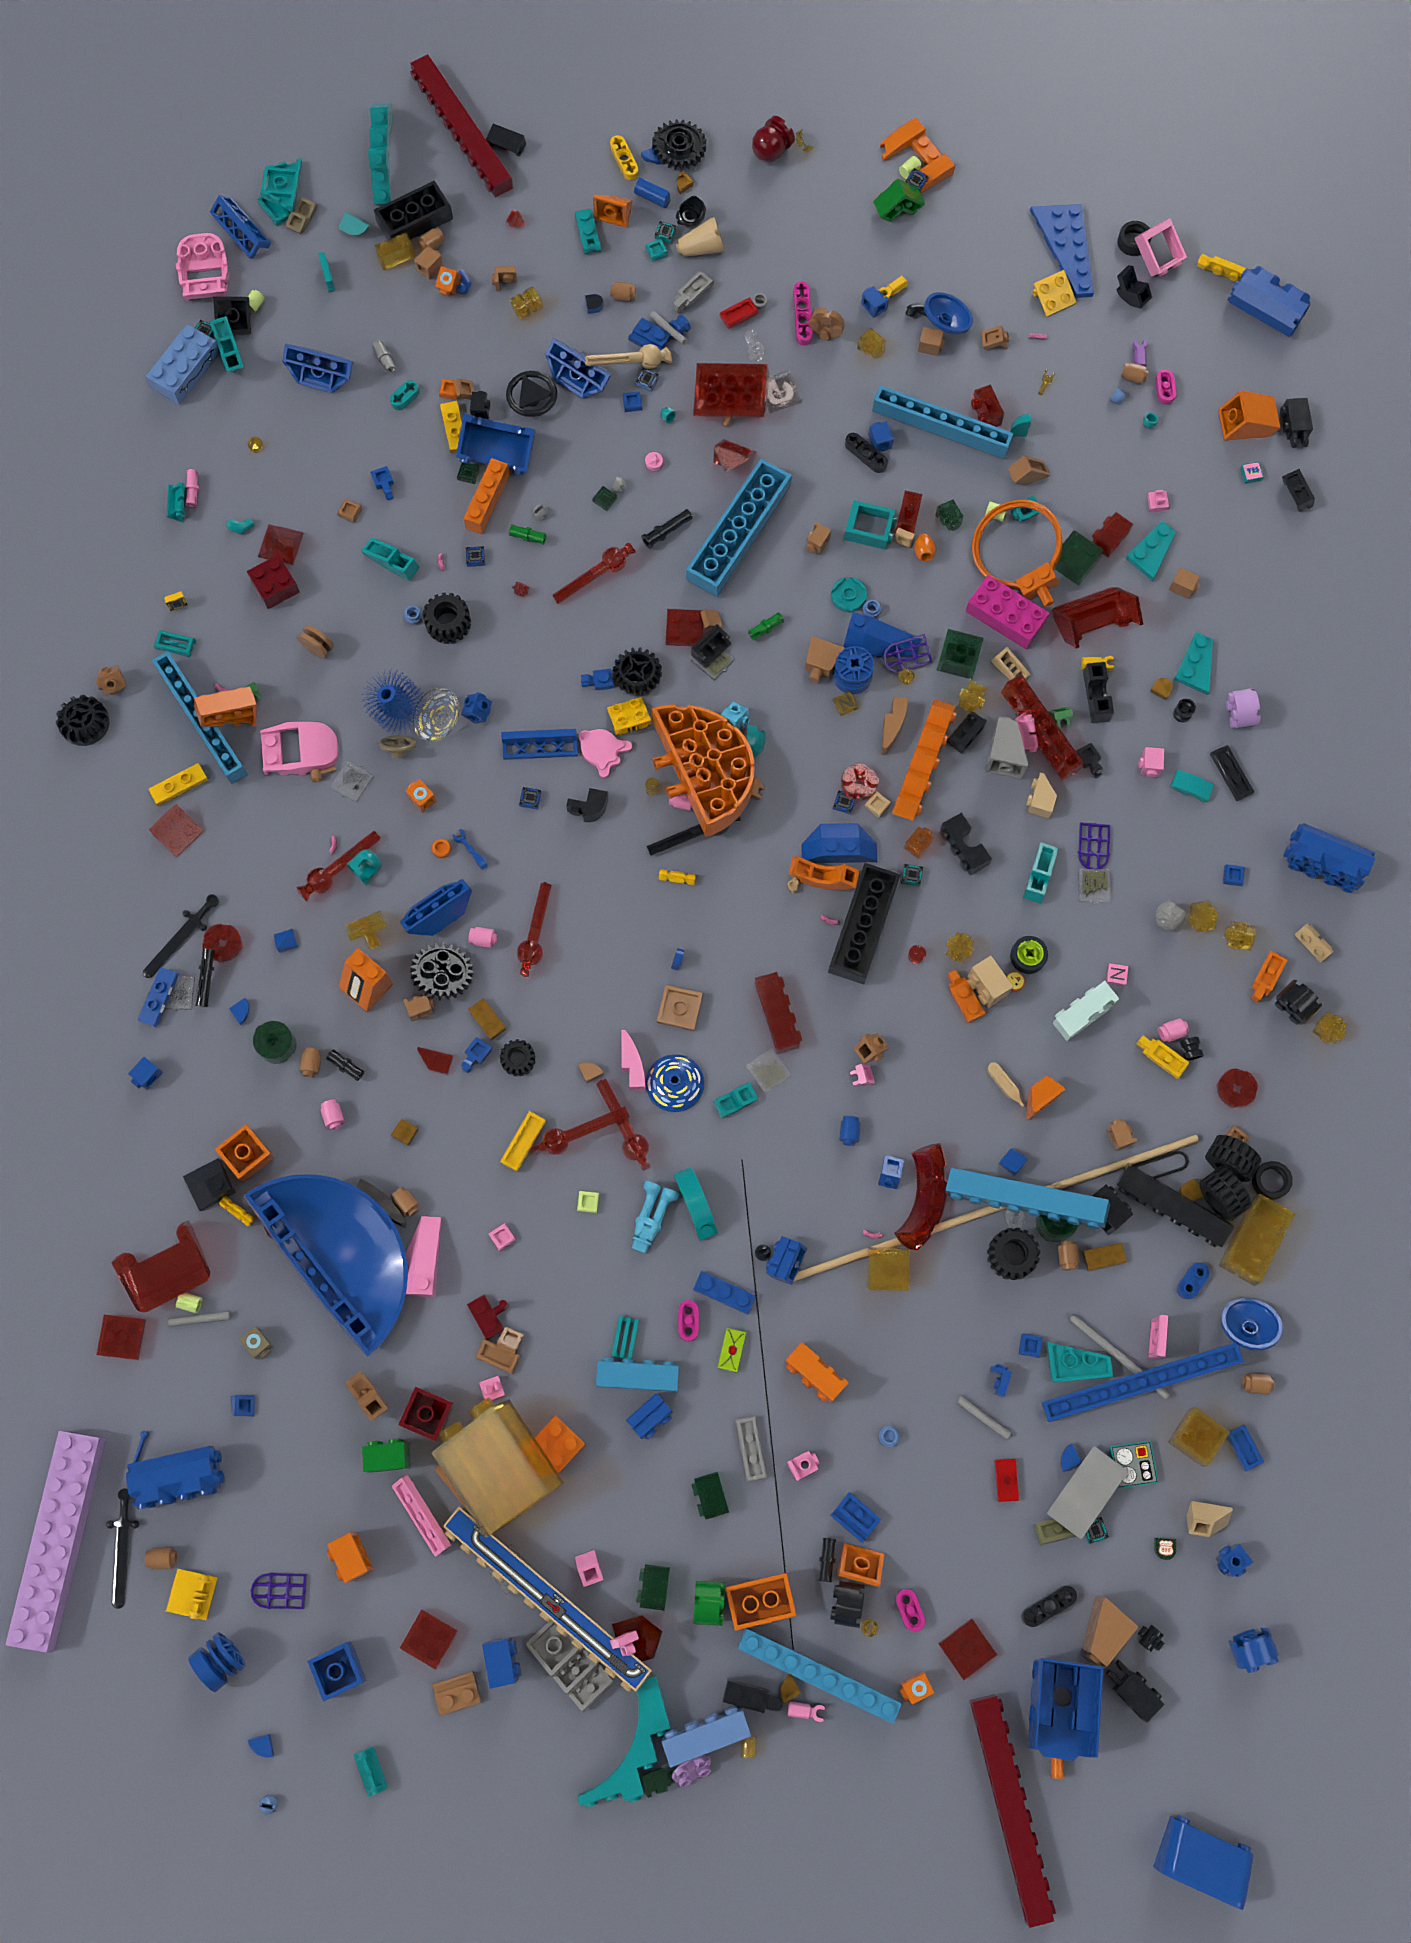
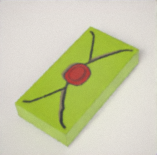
(731, 1350)

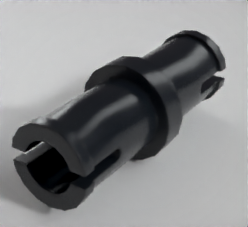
(345, 1065)
(827, 1560)

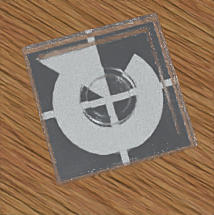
(782, 392)

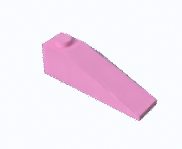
(423, 1258)

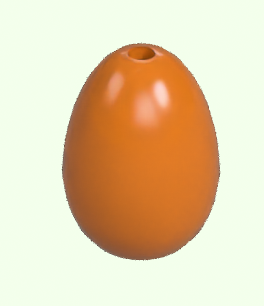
(924, 547)

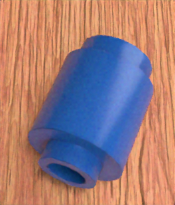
(850, 1130)

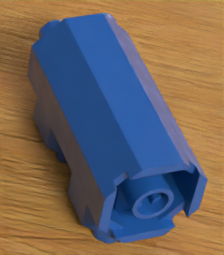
(1266, 300)
(1330, 856)
(175, 1476)

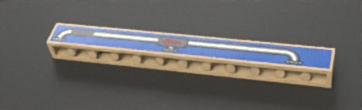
(547, 1599)

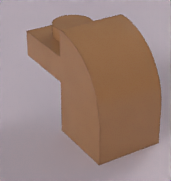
(366, 1395)

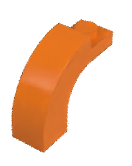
(824, 877)

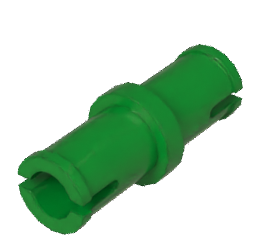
(527, 534)
(765, 626)

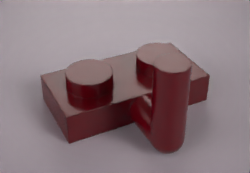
(487, 1316)

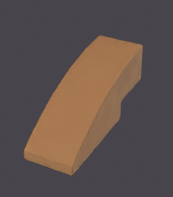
(893, 723)

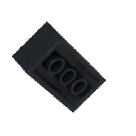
(414, 212)

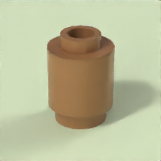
(432, 238)
(623, 291)
(1134, 373)
(310, 1062)
(405, 1202)
(1068, 1255)
(1257, 1383)
(161, 1558)

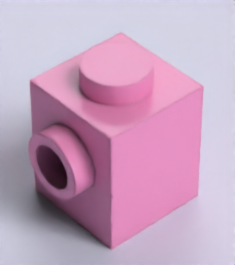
(1151, 762)

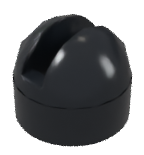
(765, 1256)

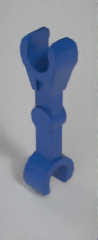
(478, 858)

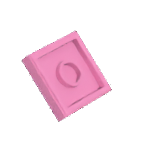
(1158, 1337)

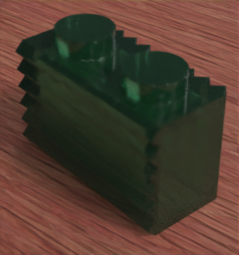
(710, 1495)
(654, 1587)

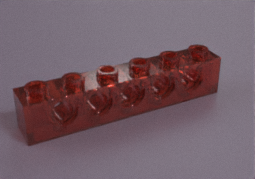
(1049, 736)

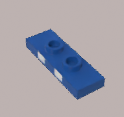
(158, 997)

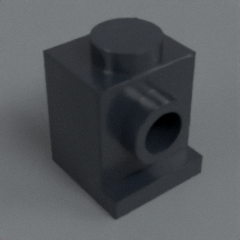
(480, 405)

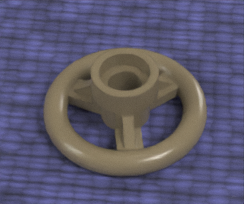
(397, 747)

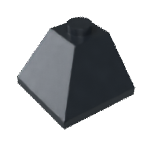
(236, 310)
(209, 1184)

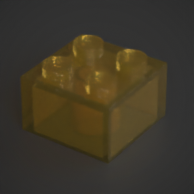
(888, 1268)
(1198, 1436)

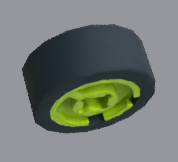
(1031, 963)

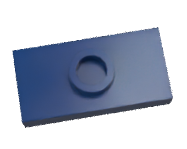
(1244, 1448)

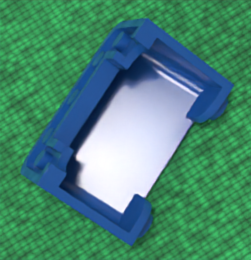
(489, 439)
(1205, 1862)

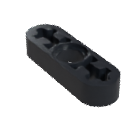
(864, 445)
(1059, 1593)

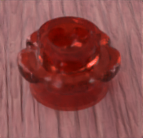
(520, 589)

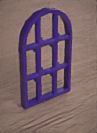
(914, 657)
(1099, 839)
(285, 1596)

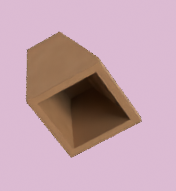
(1106, 1632)

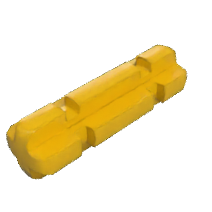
(677, 877)
(236, 1211)

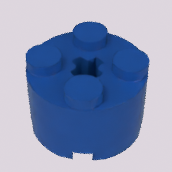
(1254, 1649)

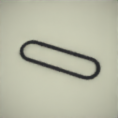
(1164, 1156)

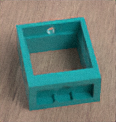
(868, 538)

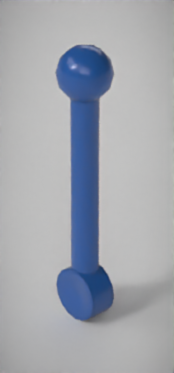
(144, 1434)

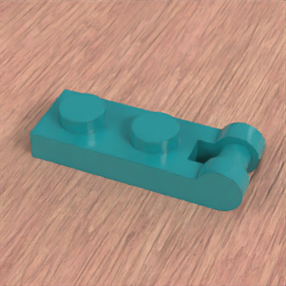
(587, 230)

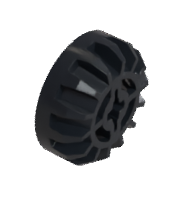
(92, 726)

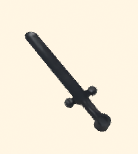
(194, 921)
(121, 1549)

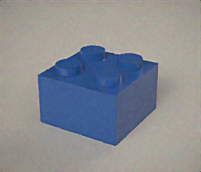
(501, 1662)
(336, 1670)

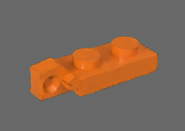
(1268, 975)
(965, 997)

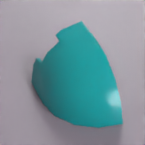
(352, 224)
(1021, 425)
(756, 739)

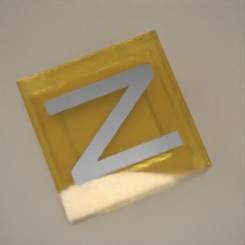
(845, 703)

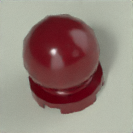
(772, 139)

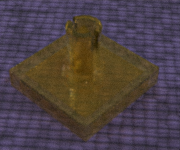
(366, 927)

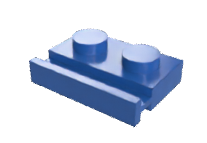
(649, 333)
(855, 1517)

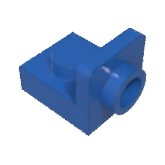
(891, 1172)
(1001, 1383)

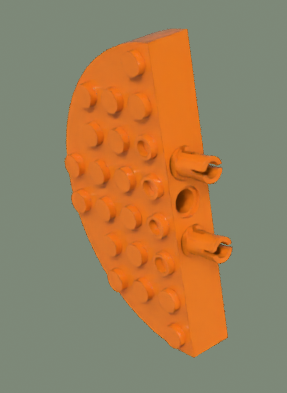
(709, 761)

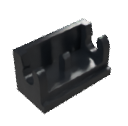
(506, 139)
(1299, 489)
(710, 646)
(966, 732)

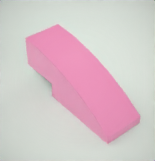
(632, 1063)

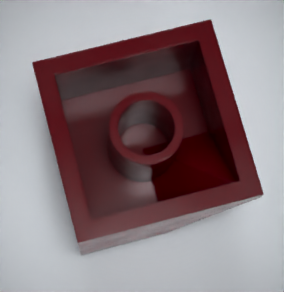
(426, 1414)

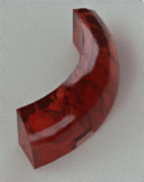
(929, 1198)

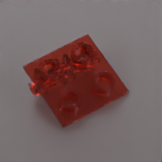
(175, 830)

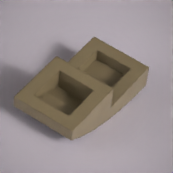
(301, 217)

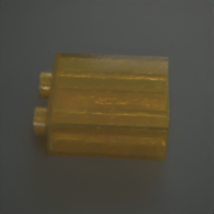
(495, 1465)

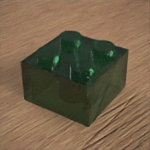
(1078, 557)
(960, 654)

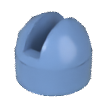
(1118, 396)
(269, 1799)

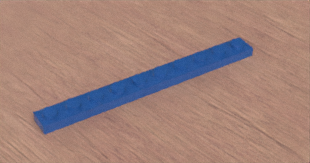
(1142, 1382)

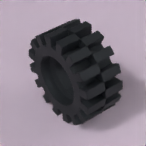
(521, 1068)

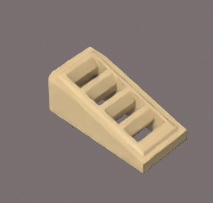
(1010, 657)

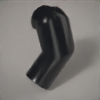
(911, 309)

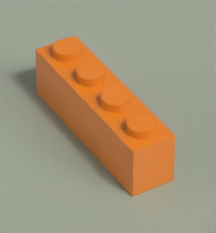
(486, 496)

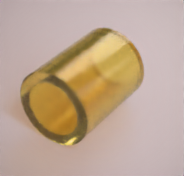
(651, 791)
(748, 1747)

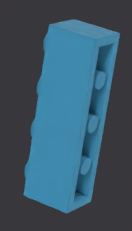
(637, 1376)

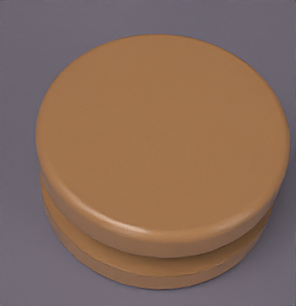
(315, 641)

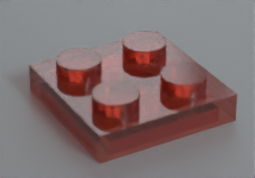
(683, 627)
(121, 1337)
(428, 1639)
(967, 1649)

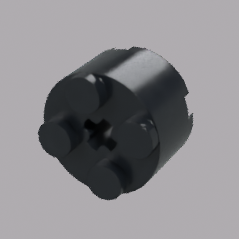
(1298, 1002)
(848, 1604)

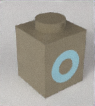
(256, 1343)

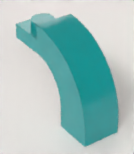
(226, 344)
(696, 1203)

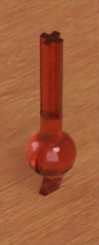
(612, 560)
(320, 879)
(530, 951)
(556, 1140)
(635, 1145)

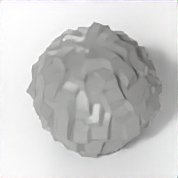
(1170, 916)

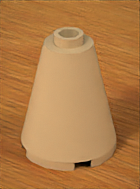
(701, 240)

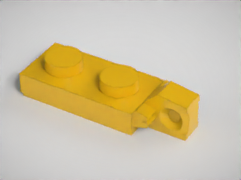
(1221, 267)
(1163, 1056)

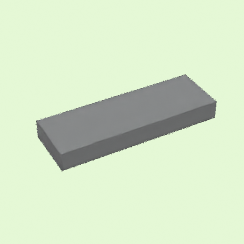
(751, 1448)

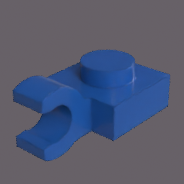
(383, 480)
(601, 679)
(477, 1053)

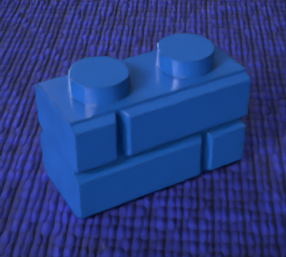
(786, 1260)
(649, 1417)

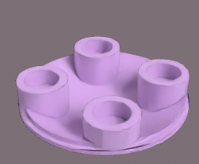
(691, 1770)

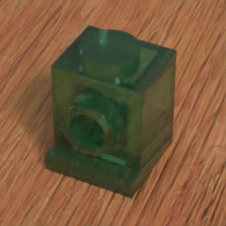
(949, 515)
(657, 1780)

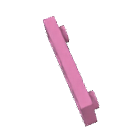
(421, 1515)

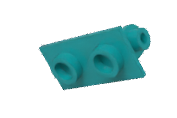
(176, 502)
(370, 1771)

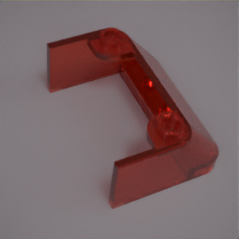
(1096, 611)

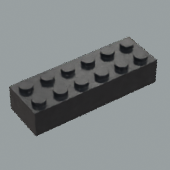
(864, 923)

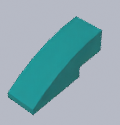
(391, 558)
(1040, 873)

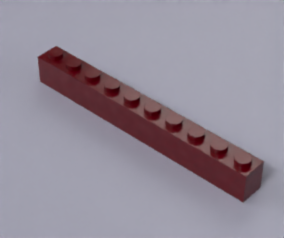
(461, 126)
(1012, 1812)

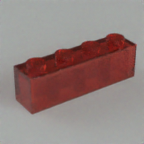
(777, 1012)

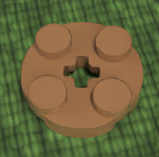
(826, 323)

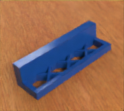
(240, 221)
(539, 737)

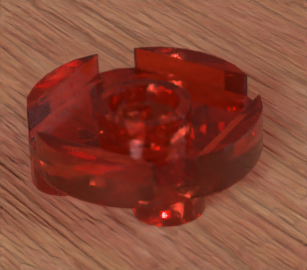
(863, 773)
(233, 944)
(1238, 1077)

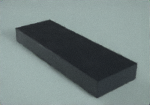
(1232, 773)

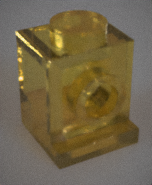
(872, 343)

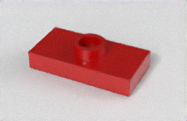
(739, 313)
(1006, 1480)

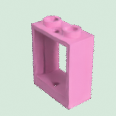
(1173, 243)

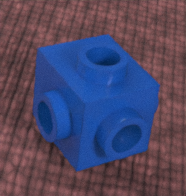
(476, 707)
(1239, 1557)

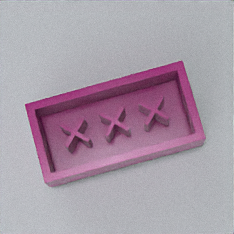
(1007, 612)

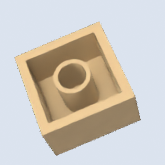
(989, 982)

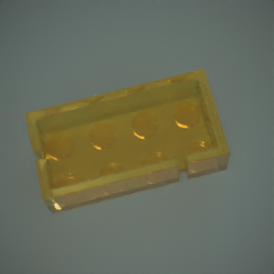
(1257, 1239)

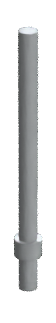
(1112, 1350)

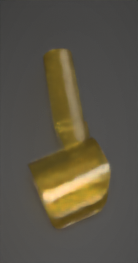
(1046, 380)

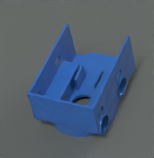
(1068, 1729)

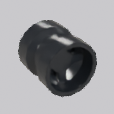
(1186, 706)
(1192, 1049)

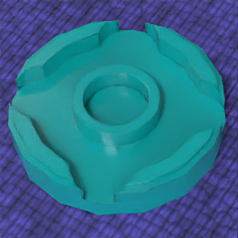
(849, 594)

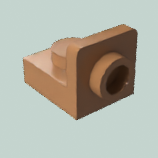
(504, 274)
(995, 337)

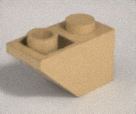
(1043, 797)
(1206, 1518)

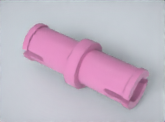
(191, 488)

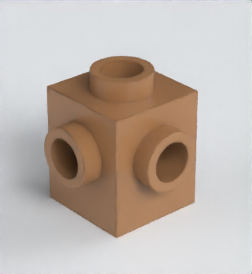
(110, 680)
(871, 1048)

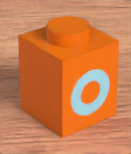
(447, 281)
(420, 795)
(916, 1688)

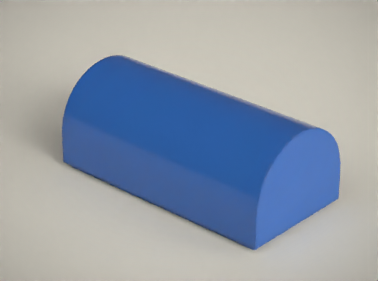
(652, 192)

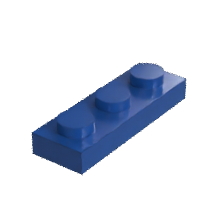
(724, 1292)

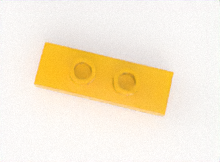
(452, 423)
(177, 784)
(523, 1141)

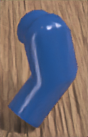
(465, 283)

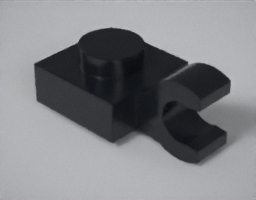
(1090, 758)

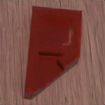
(435, 1060)

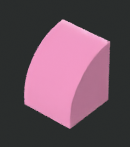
(589, 1568)

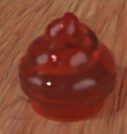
(515, 219)

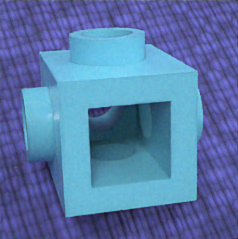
(737, 715)

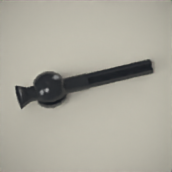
(680, 837)

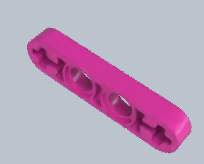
(802, 313)

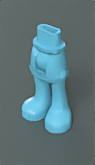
(647, 1228)

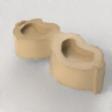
(793, 884)

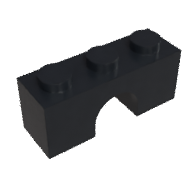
(1095, 683)
(971, 858)

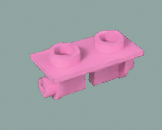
(1027, 725)

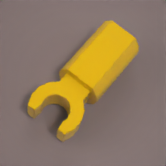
(894, 287)
(1085, 660)

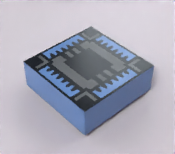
(647, 379)

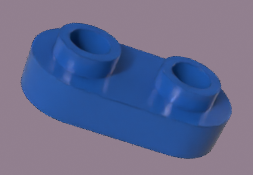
(1194, 1280)

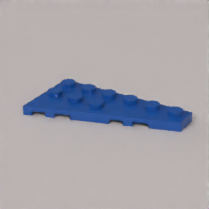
(1066, 238)

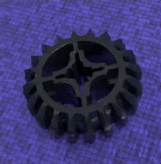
(647, 663)

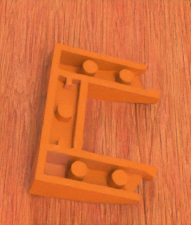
(913, 134)

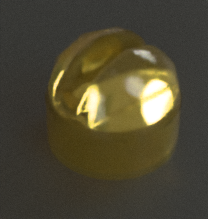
(255, 444)
(906, 676)
(866, 1625)

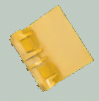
(1054, 293)
(629, 715)
(191, 1594)

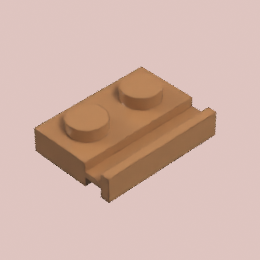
(456, 1693)

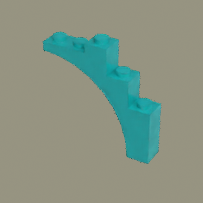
(378, 153)
(642, 1753)

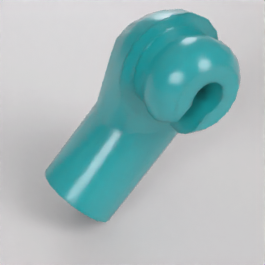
(239, 527)

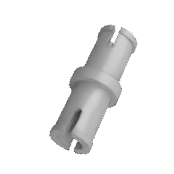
(384, 357)

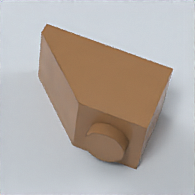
(1028, 470)

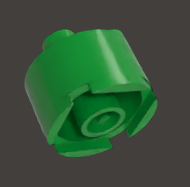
(709, 1603)

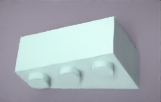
(1085, 1010)

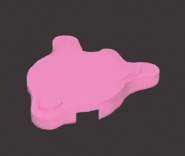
(601, 749)

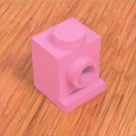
(795, 1465)

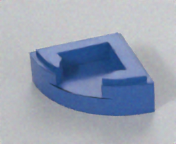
(648, 155)
(240, 1010)
(1069, 1458)
(262, 1746)

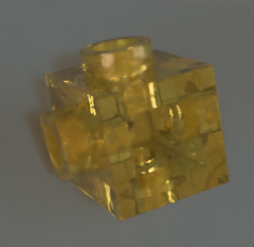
(972, 697)
(1203, 916)
(1240, 935)
(956, 952)
(1330, 1028)

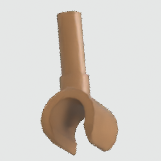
(316, 773)

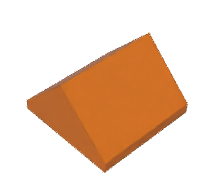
(861, 1564)

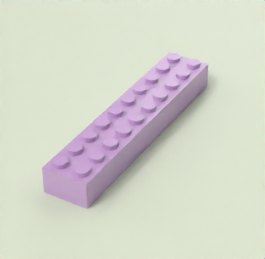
(55, 1542)

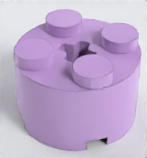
(1243, 707)

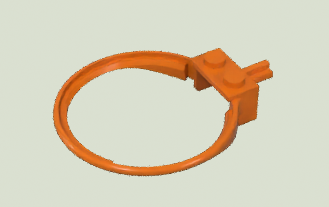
(1040, 579)

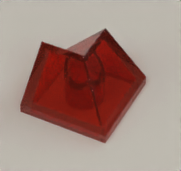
(731, 454)
(281, 542)
(647, 1632)

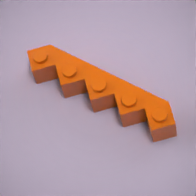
(924, 760)

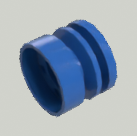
(857, 678)
(212, 1665)

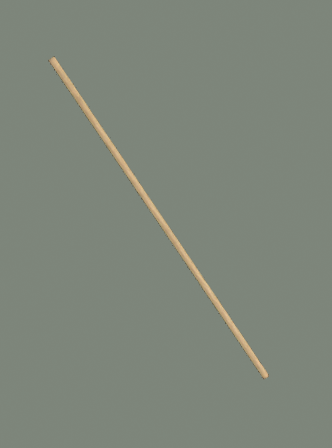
(988, 1210)

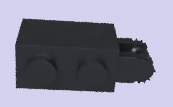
(1297, 421)
(1136, 1693)
(750, 1697)

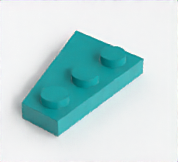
(1151, 550)
(1196, 664)
(1075, 1364)

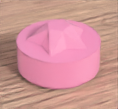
(654, 461)

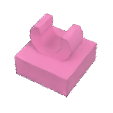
(1158, 501)
(864, 1074)
(492, 1388)
(625, 1643)

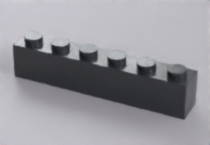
(1175, 1205)

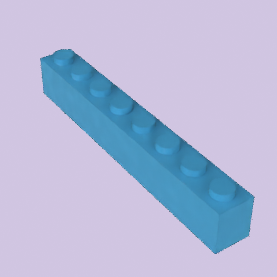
(942, 422)
(211, 735)
(1028, 1197)
(819, 1675)

